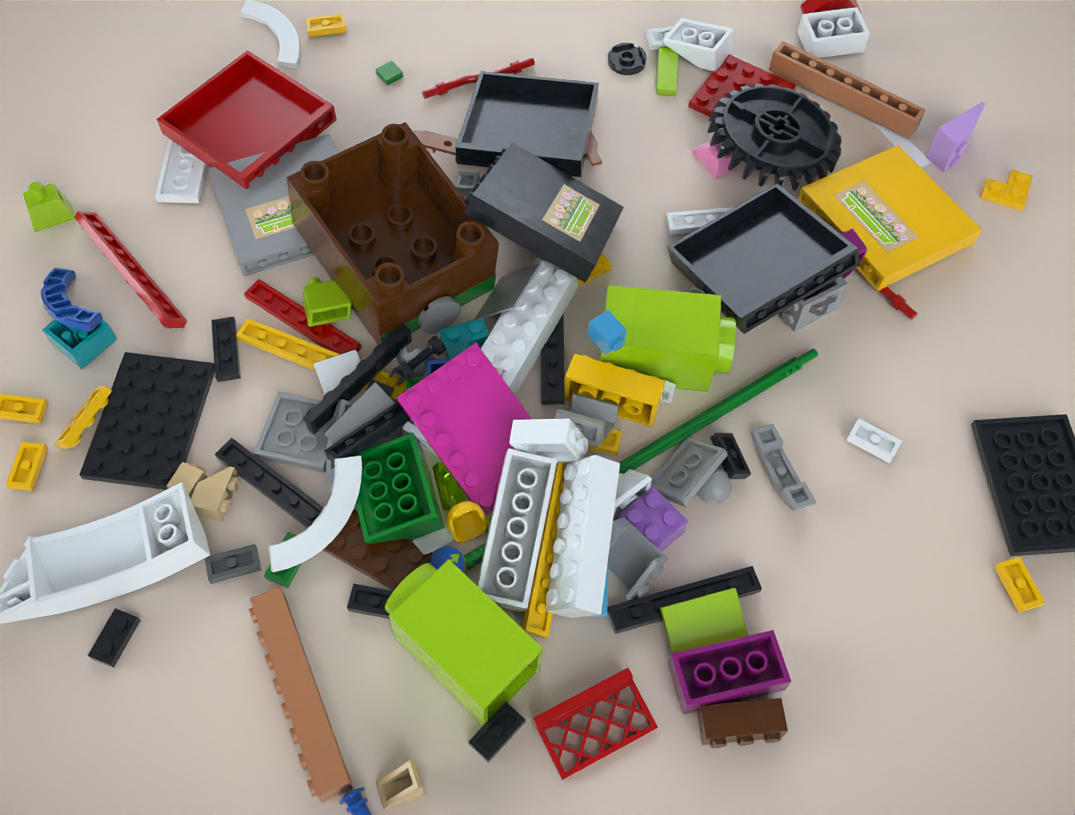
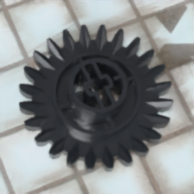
(775, 134)

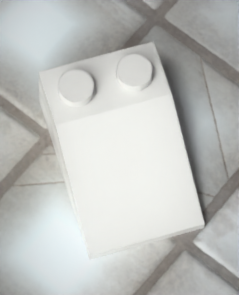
(701, 43)

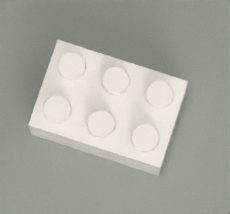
(833, 32)

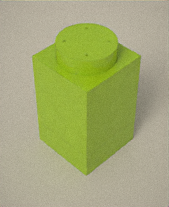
(672, 335)
(462, 638)

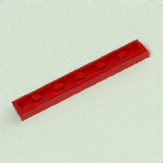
(295, 317)

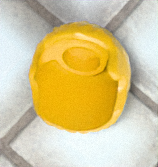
(466, 521)

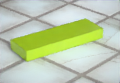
(667, 72)

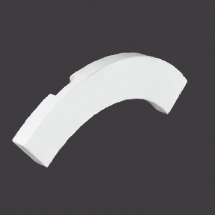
(281, 26)
(328, 523)

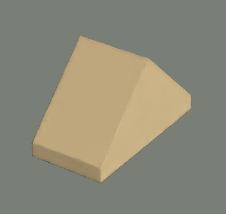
(400, 785)

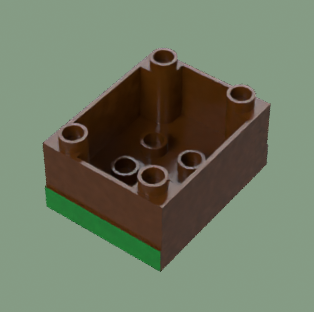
(391, 230)

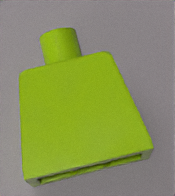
(47, 206)
(325, 302)

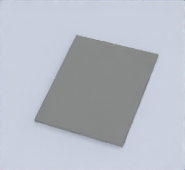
(508, 292)
(366, 408)

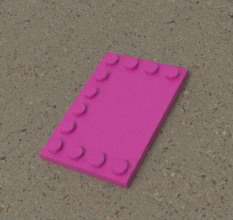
(467, 421)

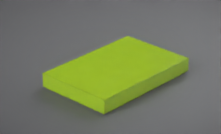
(704, 620)

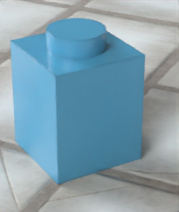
(607, 332)

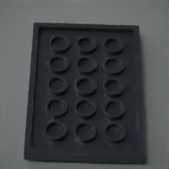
(148, 420)
(1031, 480)

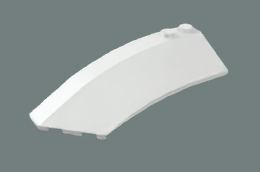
(104, 558)

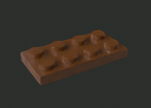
(382, 561)

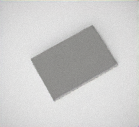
(687, 470)

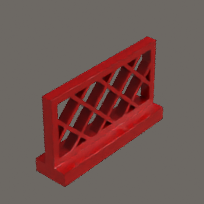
(583, 701)

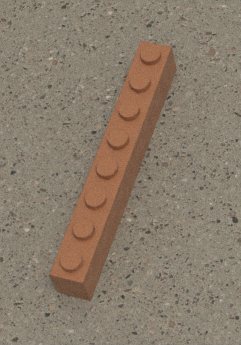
(846, 89)
(301, 696)

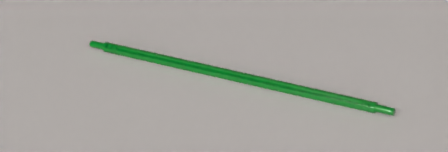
(692, 426)

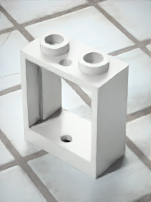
(549, 438)

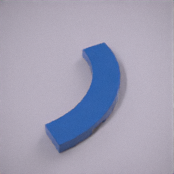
(59, 305)

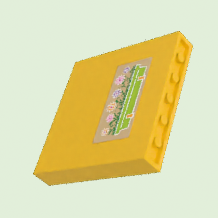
(894, 212)

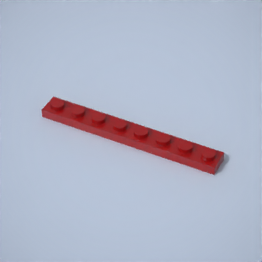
(131, 270)

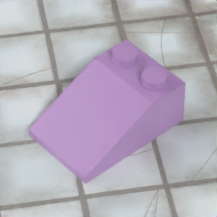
(953, 139)

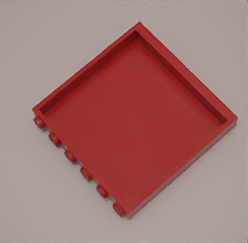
(246, 113)

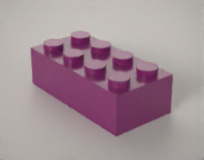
(729, 671)

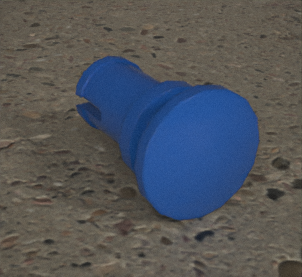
(356, 803)

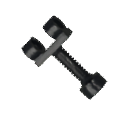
(435, 346)

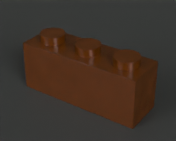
(742, 722)

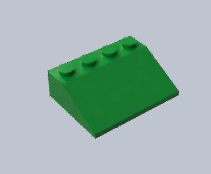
(396, 492)

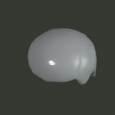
(403, 355)
(716, 488)

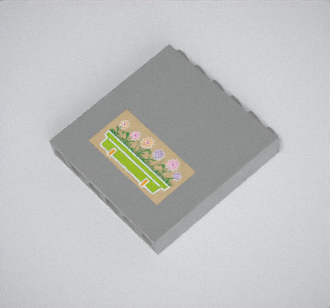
(261, 215)

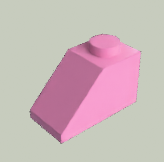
(708, 157)

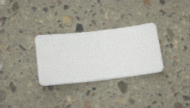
(433, 540)

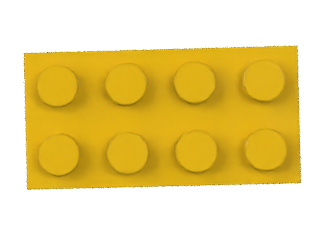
(635, 393)

